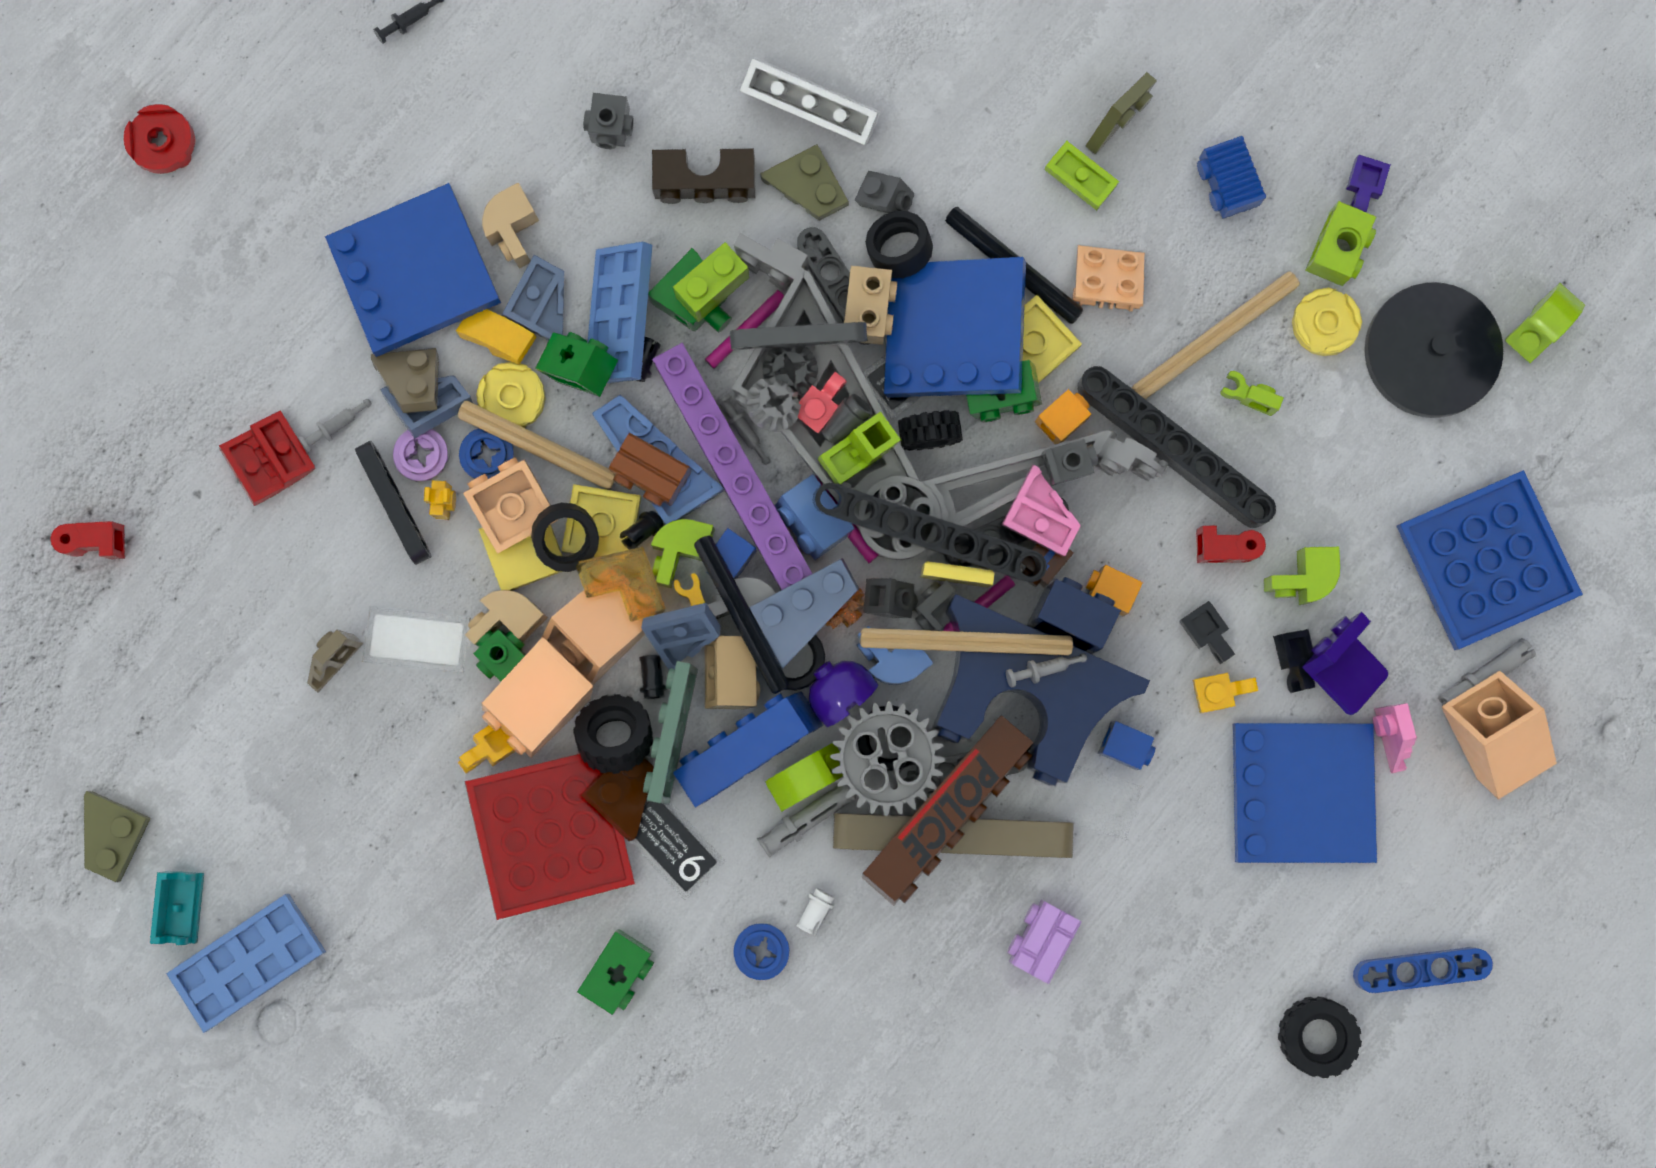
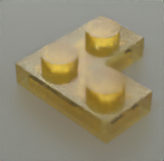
(623, 572)

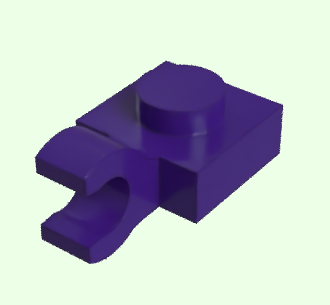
(1367, 181)

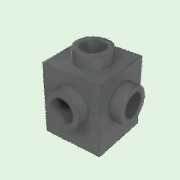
(608, 120)

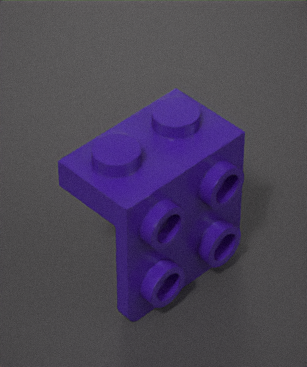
(1346, 666)

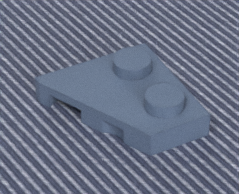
(450, 398)

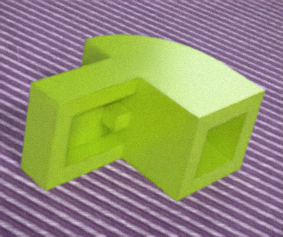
(1546, 323)
(859, 449)
(677, 540)
(1316, 575)
(804, 777)

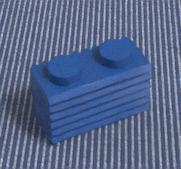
(1231, 177)

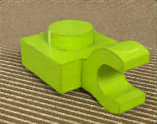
(1259, 397)

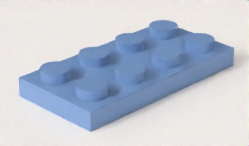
(621, 305)
(246, 962)

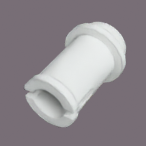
(815, 911)

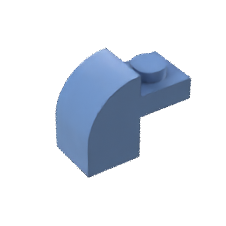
(898, 666)

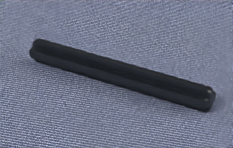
(995, 248)
(741, 614)

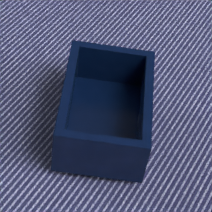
(1073, 613)

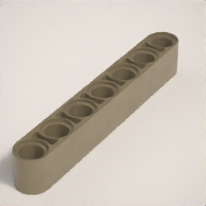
(980, 838)

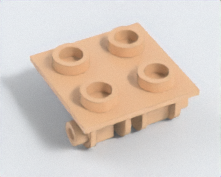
(1109, 278)

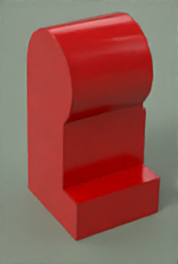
(80, 538)
(1228, 548)

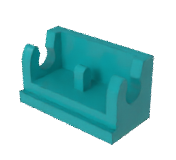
(177, 907)

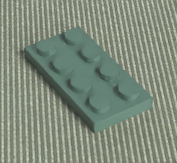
(674, 720)

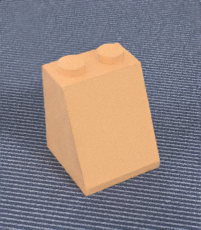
(593, 633)
(536, 699)
(1501, 734)

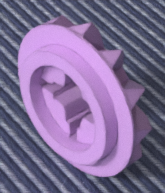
(413, 469)

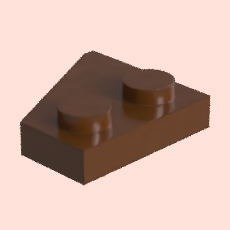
(620, 798)

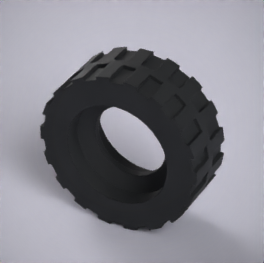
(604, 711)
(1346, 1044)

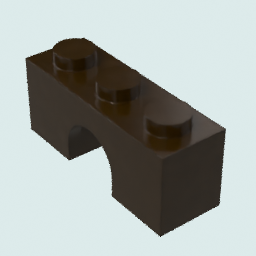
(731, 179)

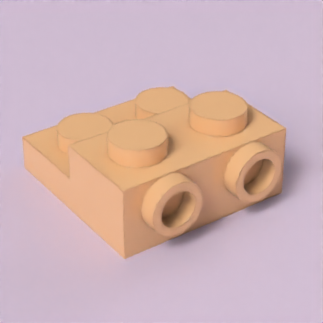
(507, 503)

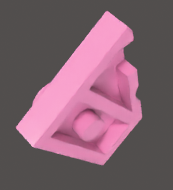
(1041, 515)
(1397, 733)

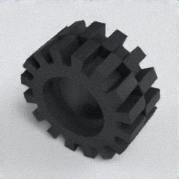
(930, 430)

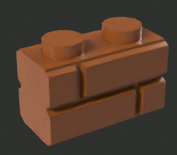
(649, 470)

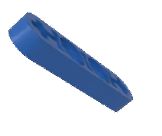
(1422, 969)

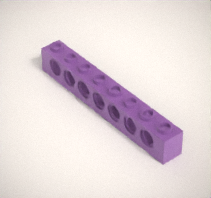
(731, 466)

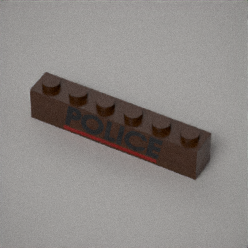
(947, 811)

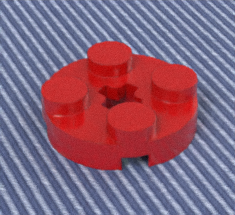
(173, 153)

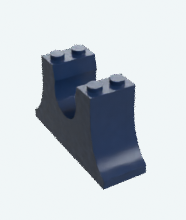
(1066, 701)

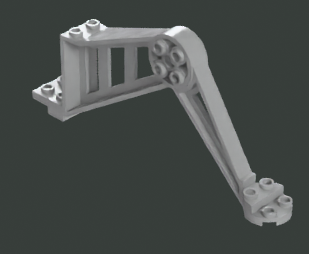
(789, 269)

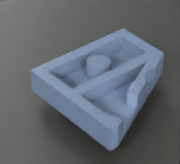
(538, 299)
(681, 632)

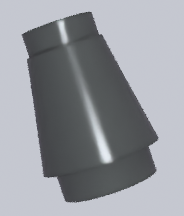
(846, 418)

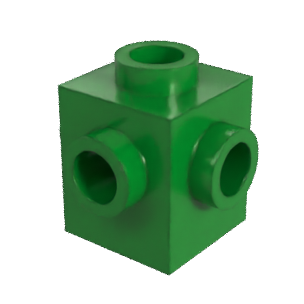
(488, 650)

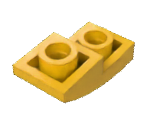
(498, 334)

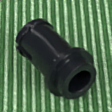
(649, 352)
(647, 525)
(652, 677)

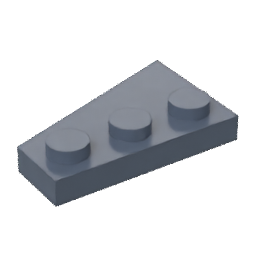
(802, 609)

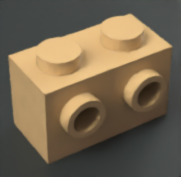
(868, 301)
(730, 675)

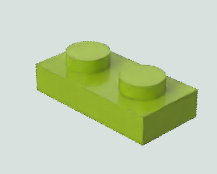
(1081, 175)

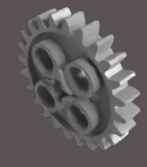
(918, 750)

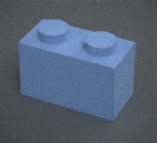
(814, 531)

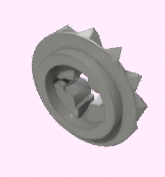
(771, 418)

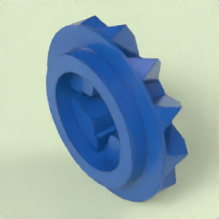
(472, 447)
(746, 958)

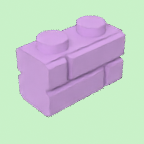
(1043, 940)

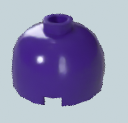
(839, 690)

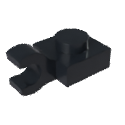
(1206, 627)
(1293, 652)

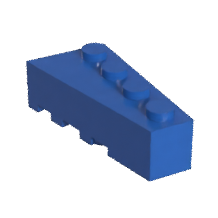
(747, 747)

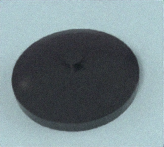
(1433, 350)

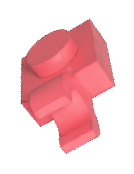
(818, 405)

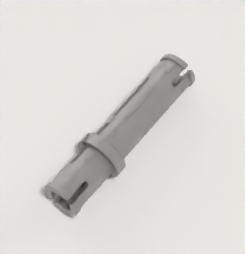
(1504, 662)
(804, 820)

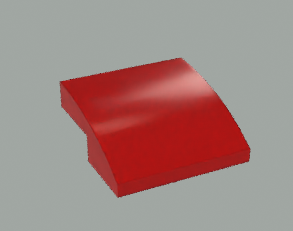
(267, 458)

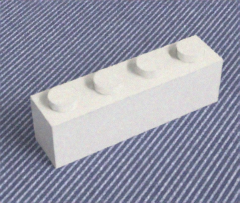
(810, 101)

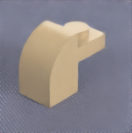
(504, 217)
(506, 608)

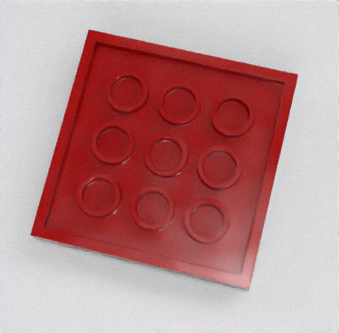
(544, 838)

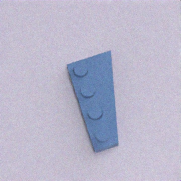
(621, 418)

